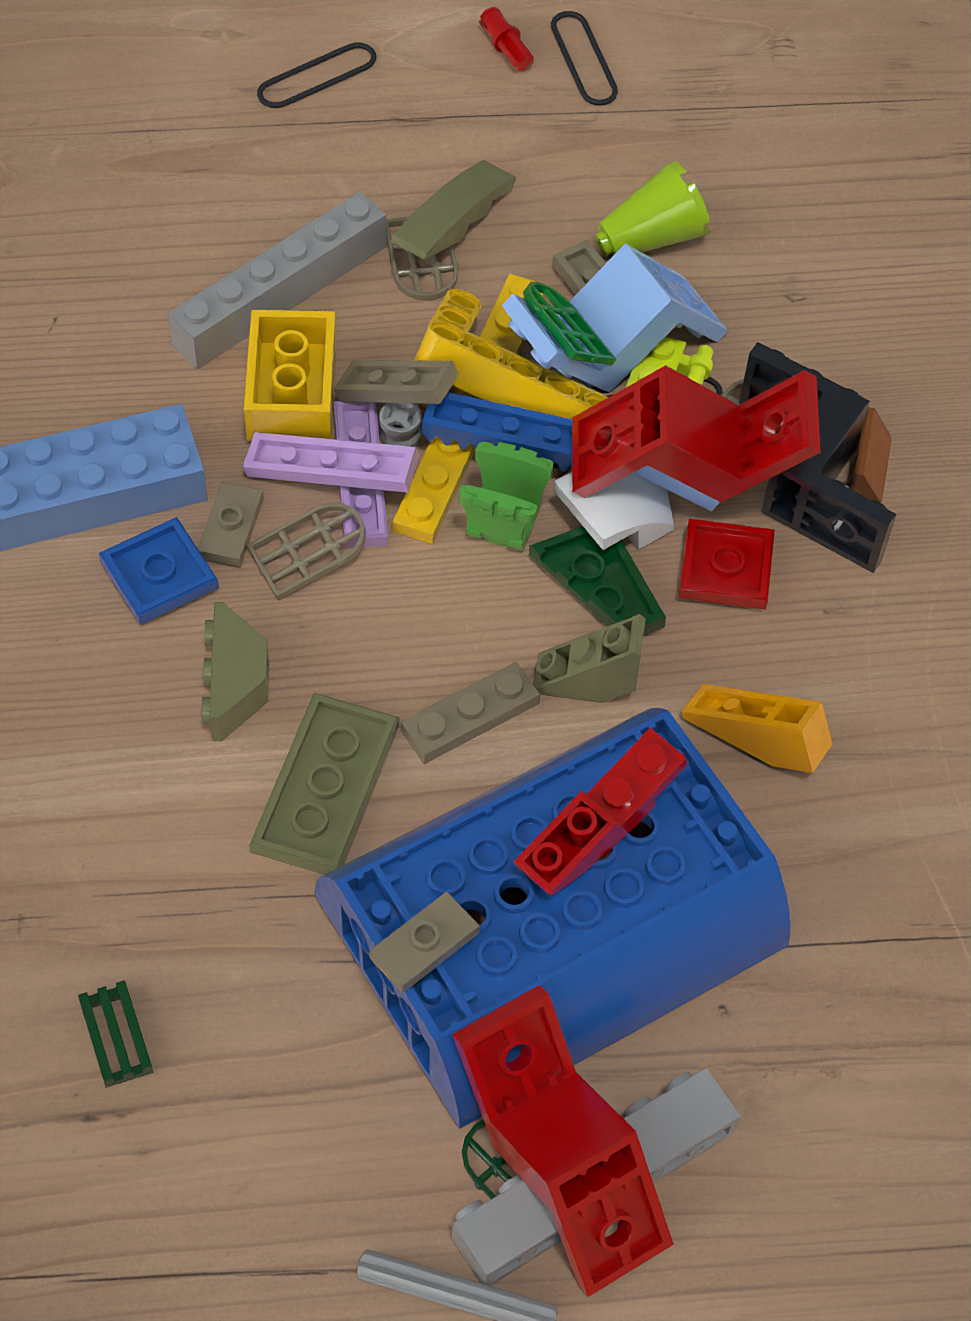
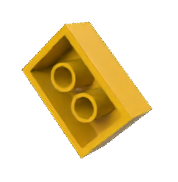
(290, 373)

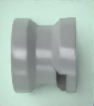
(407, 418)

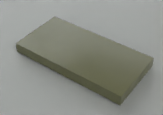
(324, 785)

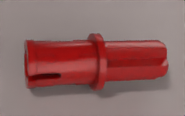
(506, 38)

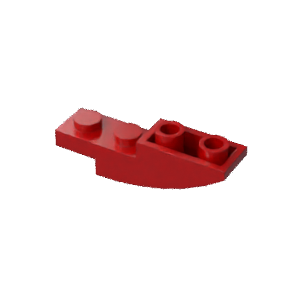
(603, 815)

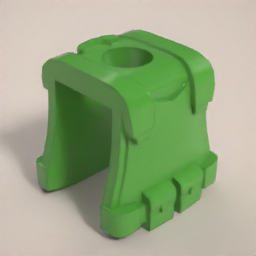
(509, 494)

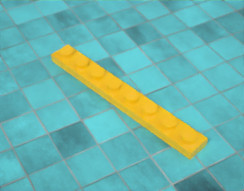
(443, 465)

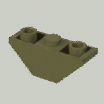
(593, 665)
(235, 672)

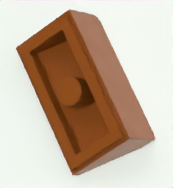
(871, 458)

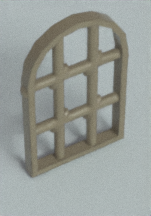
(414, 269)
(291, 546)

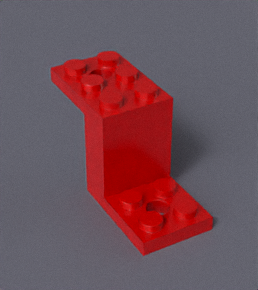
(695, 434)
(564, 1140)

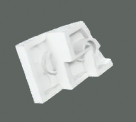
(621, 510)

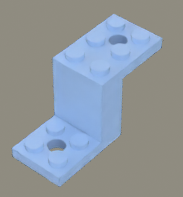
(629, 308)

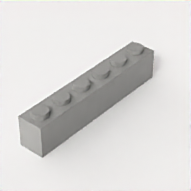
(278, 278)
(671, 1131)

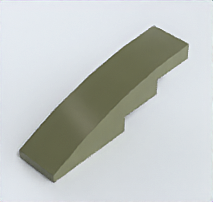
(452, 208)

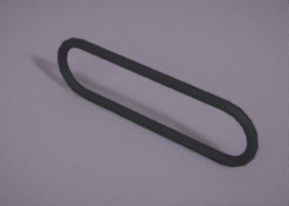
(312, 63)
(570, 64)

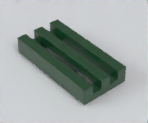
(105, 997)

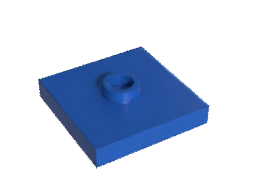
(158, 570)

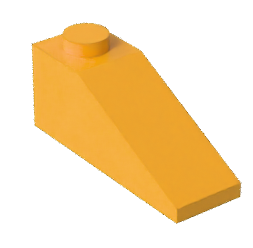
(767, 726)

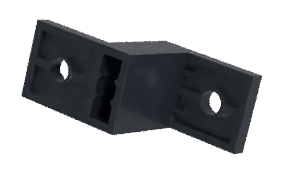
(807, 493)

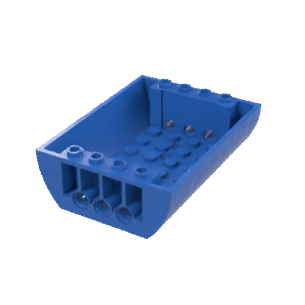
(609, 947)

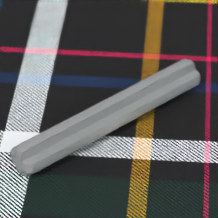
(451, 1289)

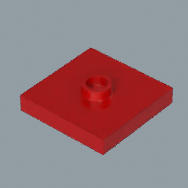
(727, 563)

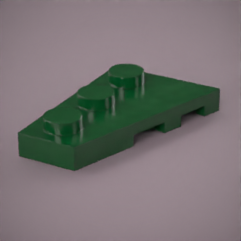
(599, 578)

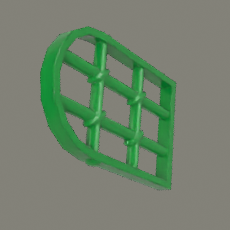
(564, 336)

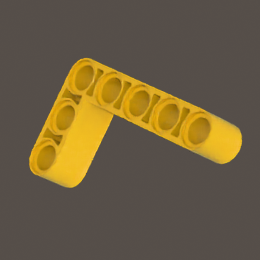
(495, 371)

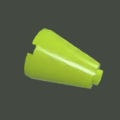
(656, 215)

